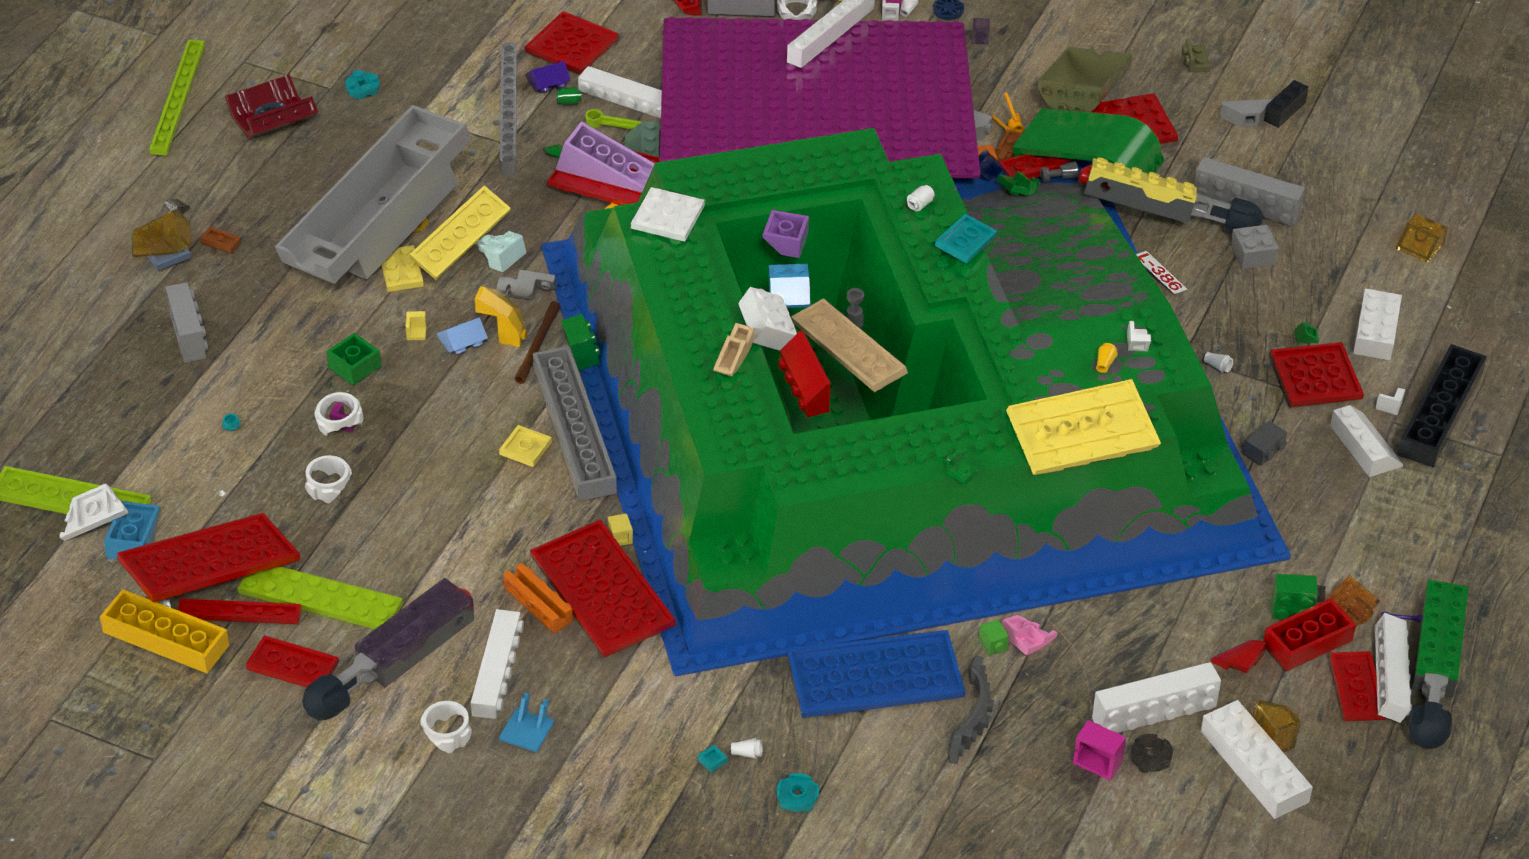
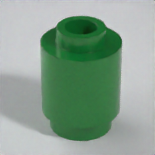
(568, 96)

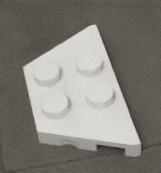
(92, 510)

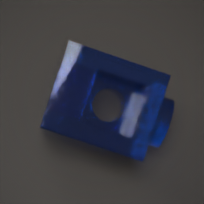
(989, 166)

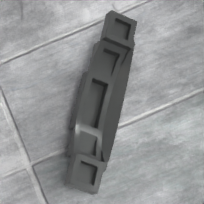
(979, 718)

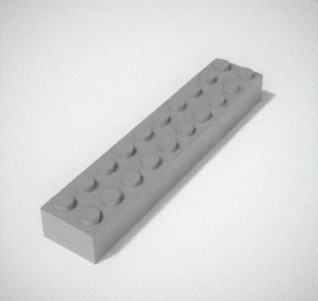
(574, 423)

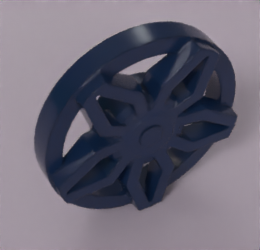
(949, 9)

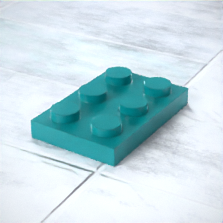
(966, 238)

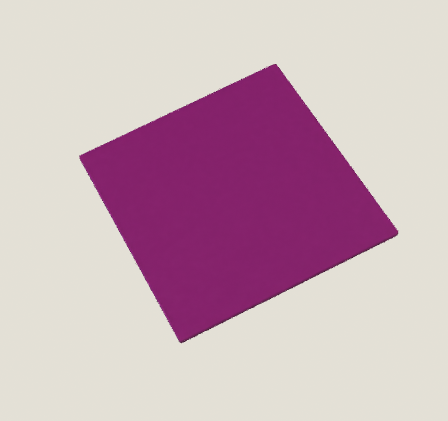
(735, 91)

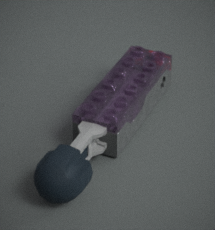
(394, 647)

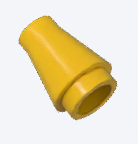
(1106, 356)

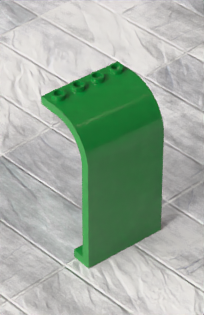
(1091, 136)

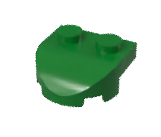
(1019, 184)

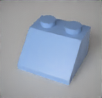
(463, 335)

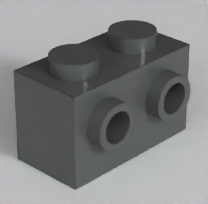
(1265, 443)

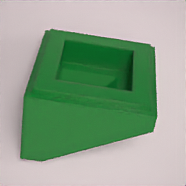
(554, 150)

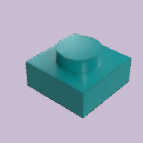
(712, 758)

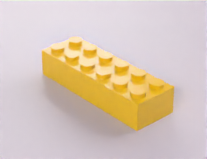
(164, 631)

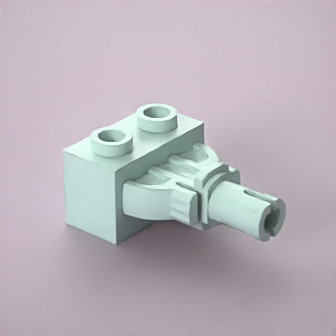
(502, 250)

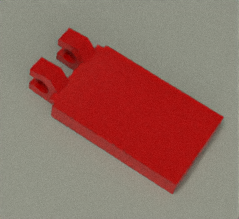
(1031, 164)

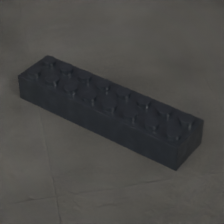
(1441, 405)

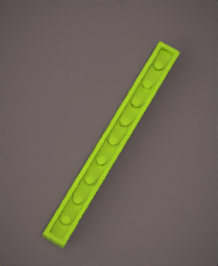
(177, 97)

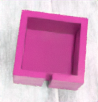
(1099, 750)

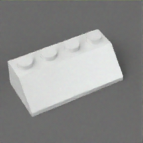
(1364, 441)

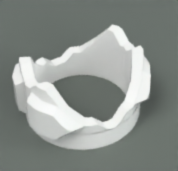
(808, 13)
(327, 426)
(329, 465)
(443, 711)

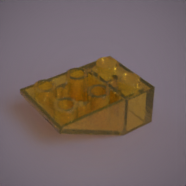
(162, 235)

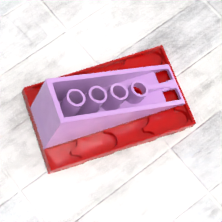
(601, 167)

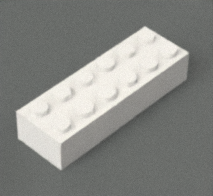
(1157, 698)
(1256, 759)

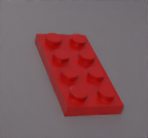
(290, 662)
(1356, 685)

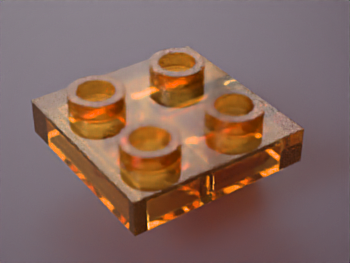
(1354, 600)

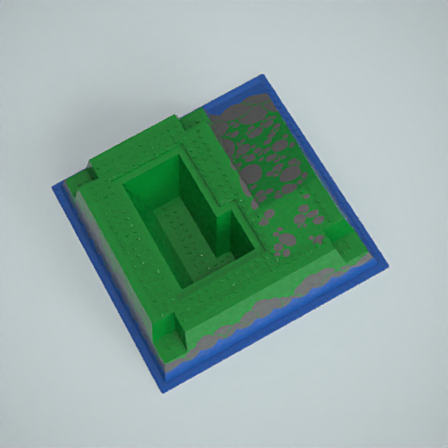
(844, 521)

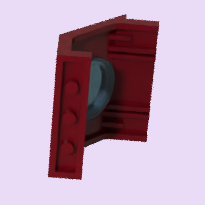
(269, 107)

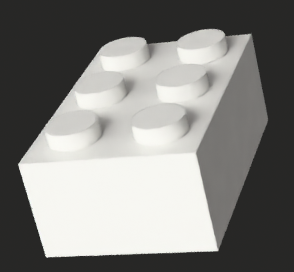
(768, 317)

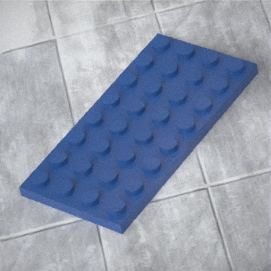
(875, 673)

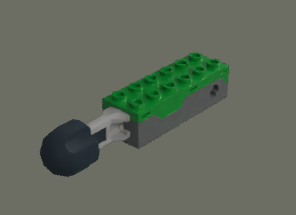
(1437, 660)

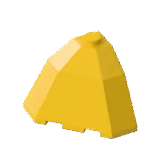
(509, 317)

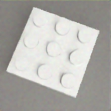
(667, 214)

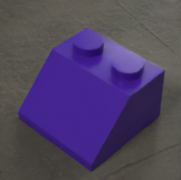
(548, 76)

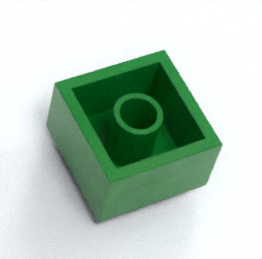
(581, 341)
(353, 359)
(1293, 594)

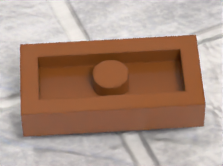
(220, 240)

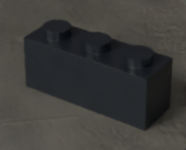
(1286, 103)

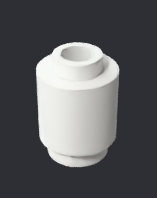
(920, 198)

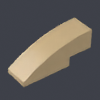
(735, 349)

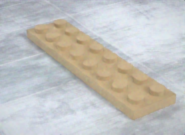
(849, 345)

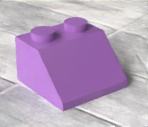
(787, 232)

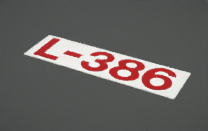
(1160, 272)

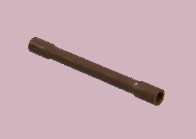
(550, 315)

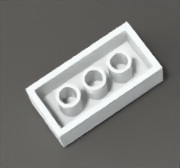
(1377, 324)

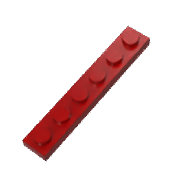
(241, 611)

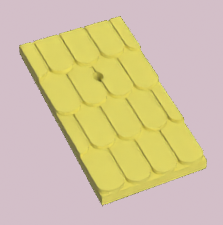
(1083, 427)

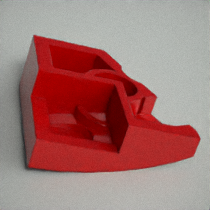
(690, 7)
(1242, 656)

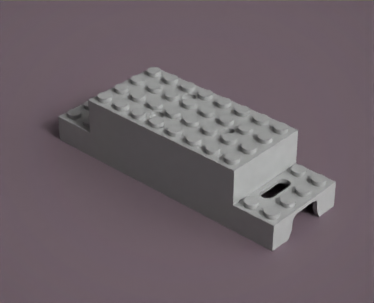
(378, 199)

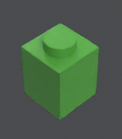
(993, 637)

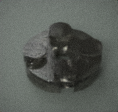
(1147, 762)

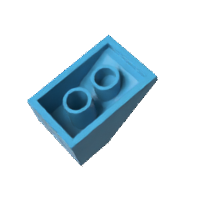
(132, 529)

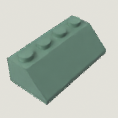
(644, 138)

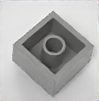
(1254, 246)

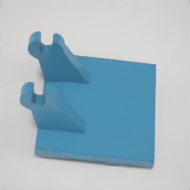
(527, 729)

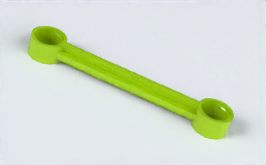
(610, 121)

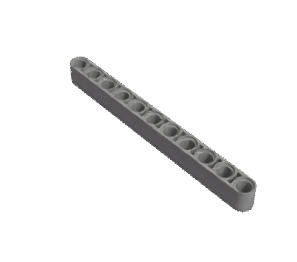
(508, 109)

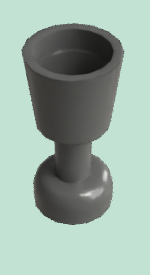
(1066, 171)
(855, 312)

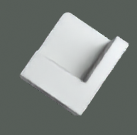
(890, 11)
(1137, 338)
(1390, 404)

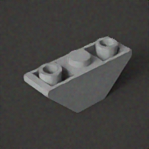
(1244, 113)

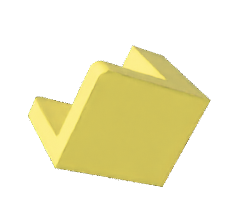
(416, 325)
(621, 529)

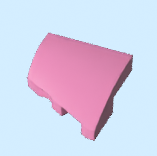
(1026, 634)

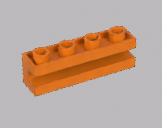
(538, 598)

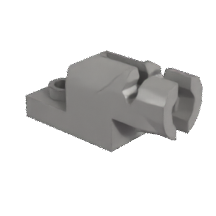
(526, 284)

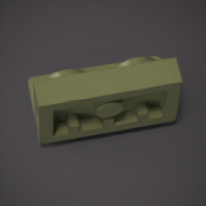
(1195, 57)

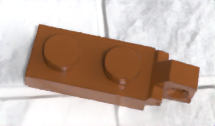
(1004, 149)

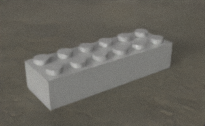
(1276, 198)

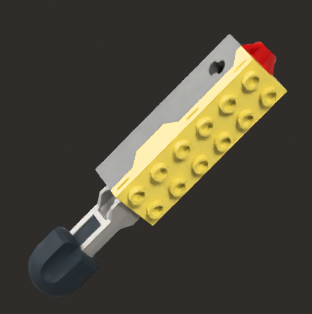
(1164, 195)

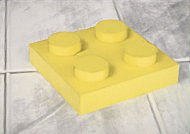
(525, 445)

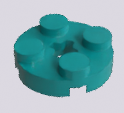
(369, 83)
(797, 803)

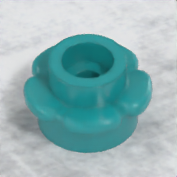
(231, 422)

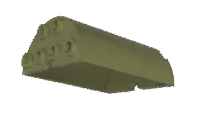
(1082, 78)

